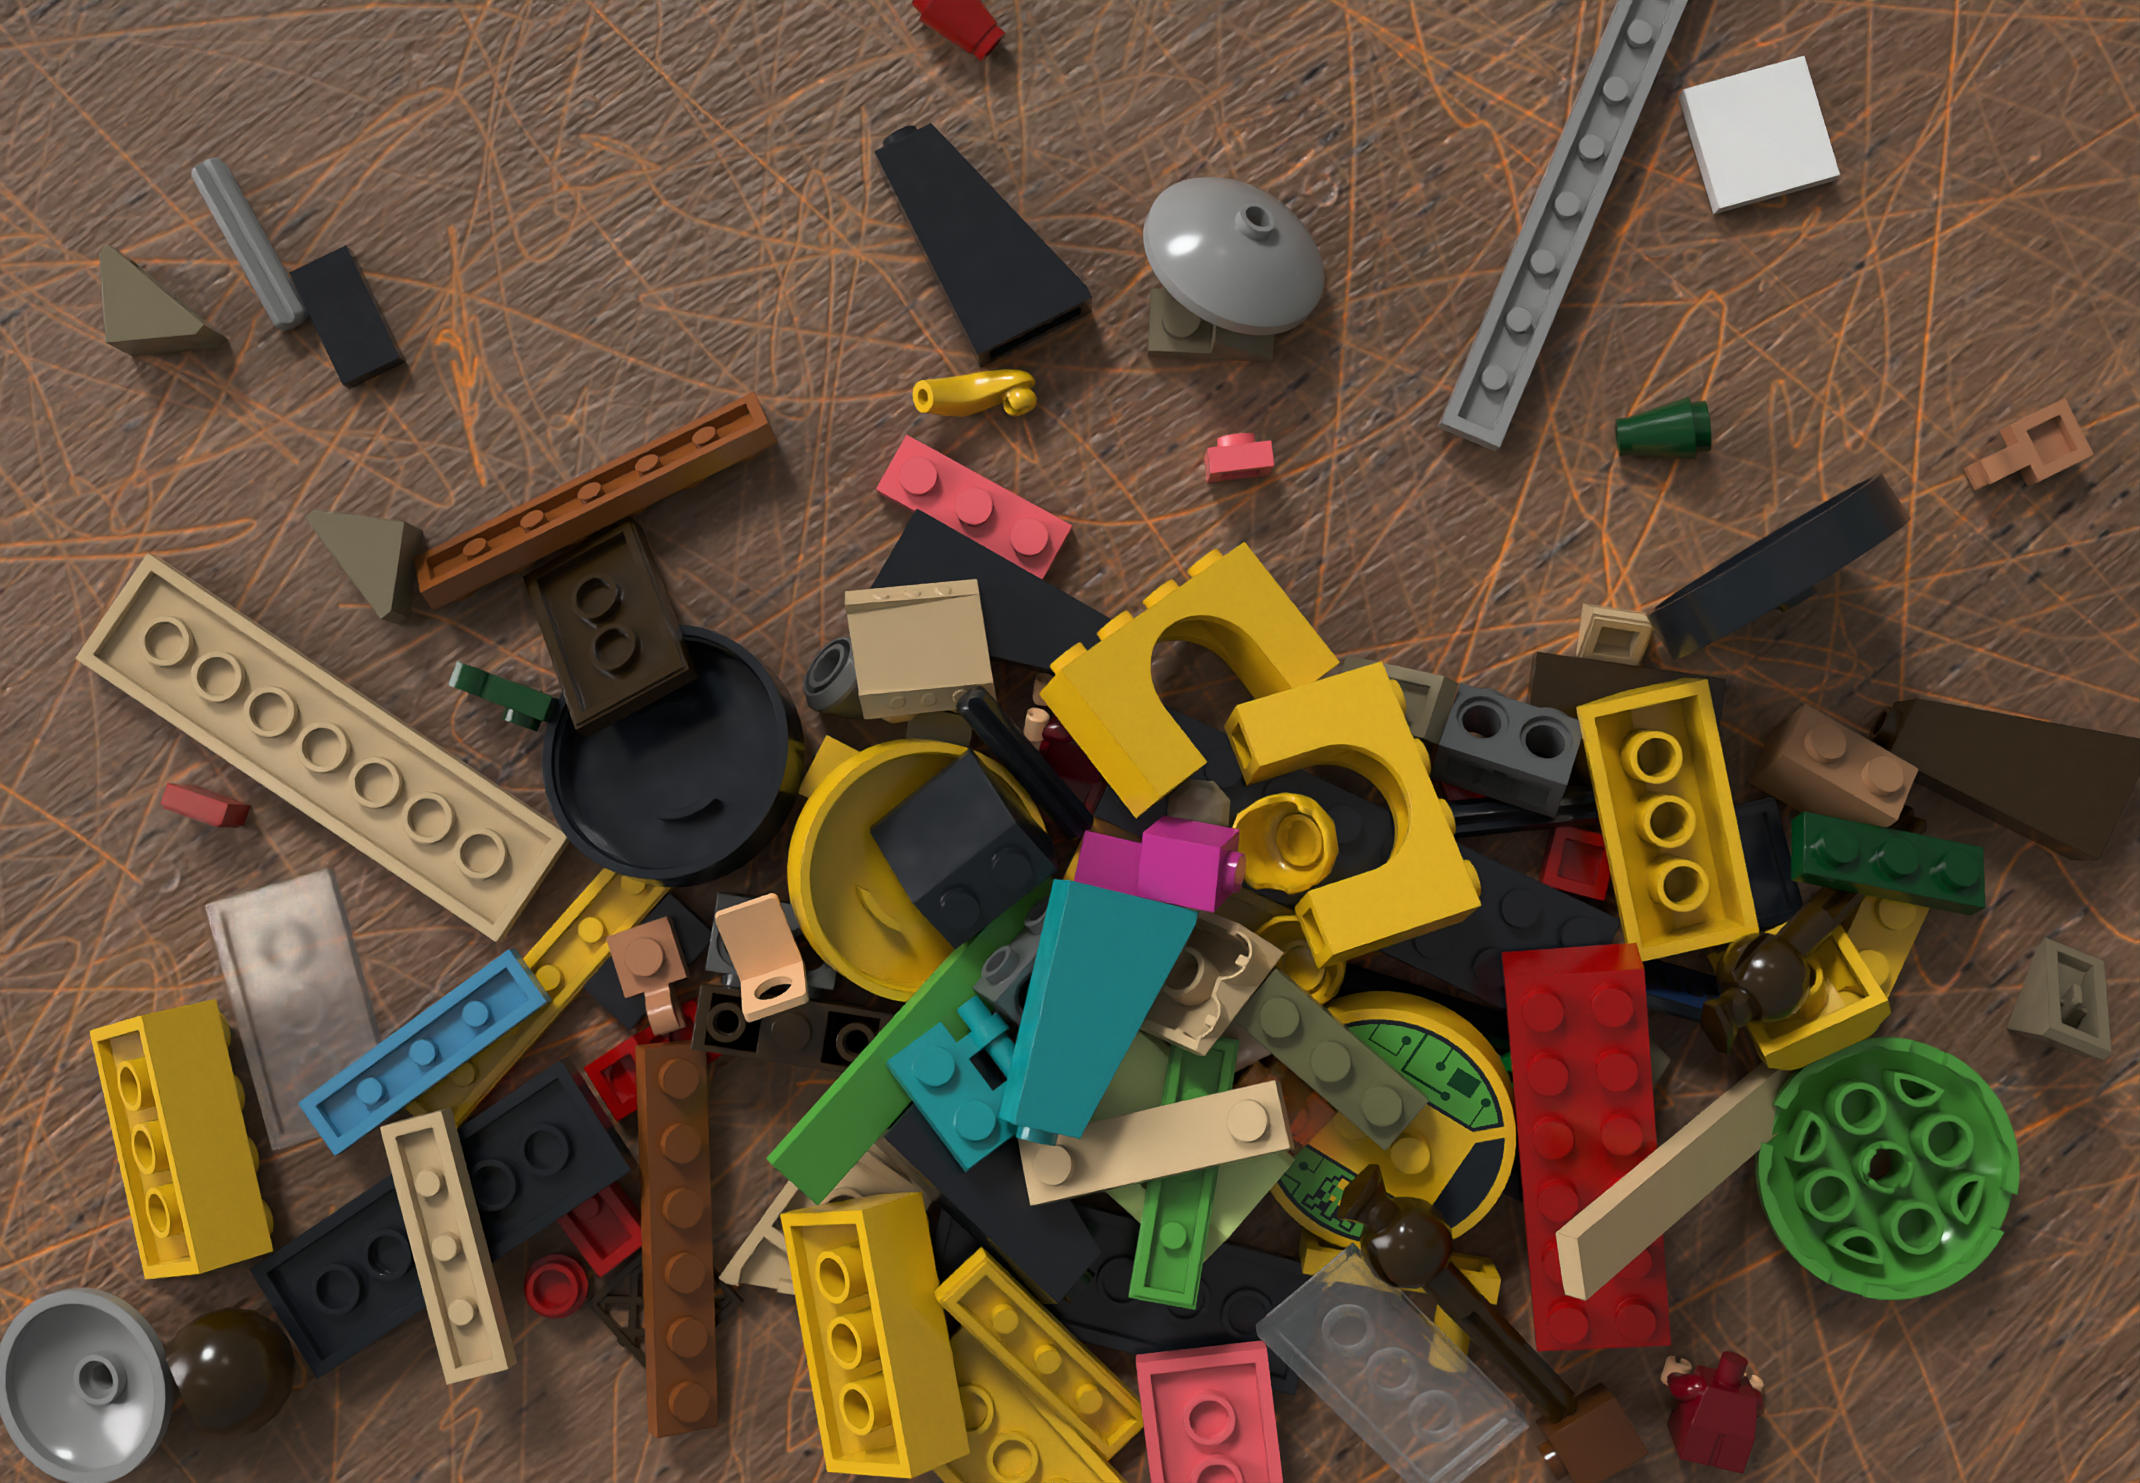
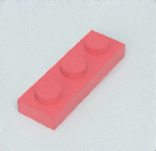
(974, 506)

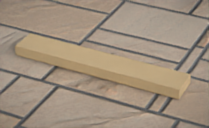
(1668, 1183)

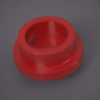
(556, 1285)

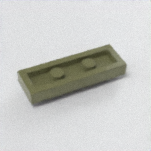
(1331, 1058)

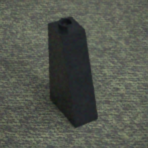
(983, 255)
(1023, 615)
(1038, 1245)

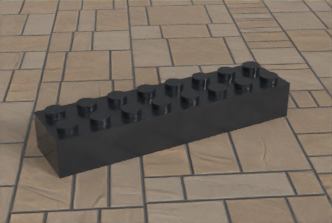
(1513, 911)

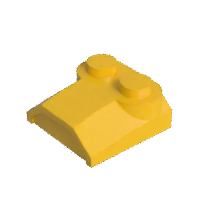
(1838, 1012)

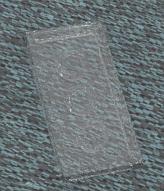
(294, 993)
(1391, 1373)

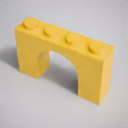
(1109, 692)
(1362, 726)

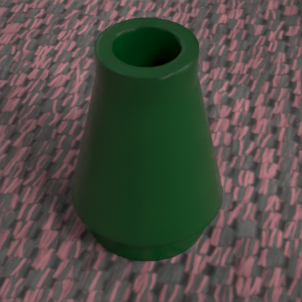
(1666, 431)

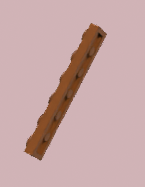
(593, 501)
(676, 1238)

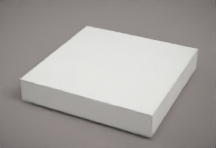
(1758, 135)

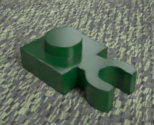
(522, 704)

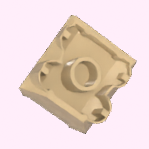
(918, 647)
(1209, 983)

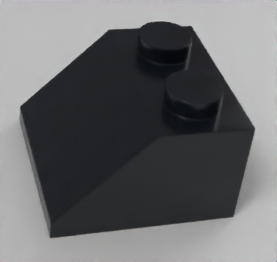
(964, 848)

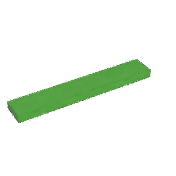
(867, 1093)

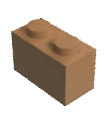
(1832, 770)

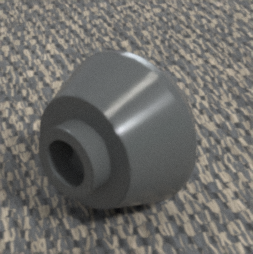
(832, 681)

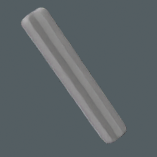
(249, 244)

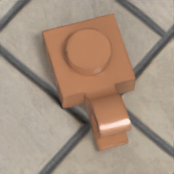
(2035, 447)
(649, 964)

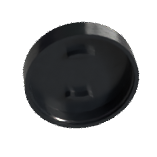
(1779, 567)
(685, 780)

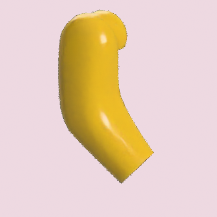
(976, 392)

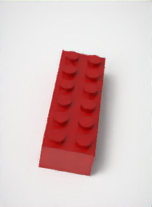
(1580, 1128)

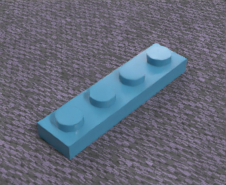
(424, 1051)

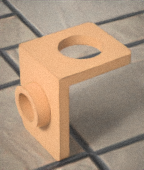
(763, 955)

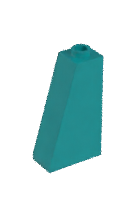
(1086, 1000)

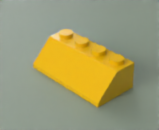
(1667, 818)
(182, 1140)
(875, 1335)

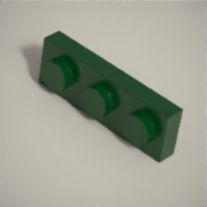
(1887, 863)

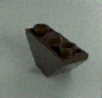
(812, 1035)

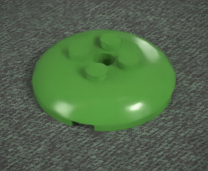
(1945, 1182)

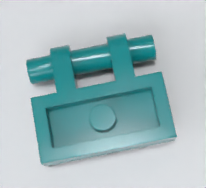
(952, 1091)

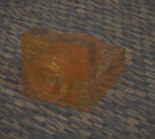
(1305, 1107)

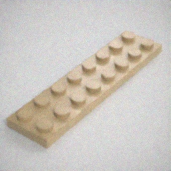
(324, 747)

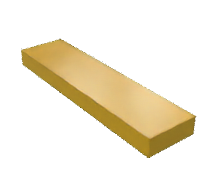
(1042, 1353)

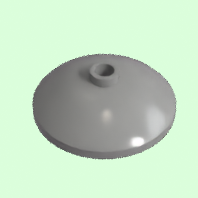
(1234, 255)
(60, 1390)

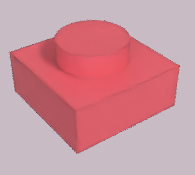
(1238, 458)

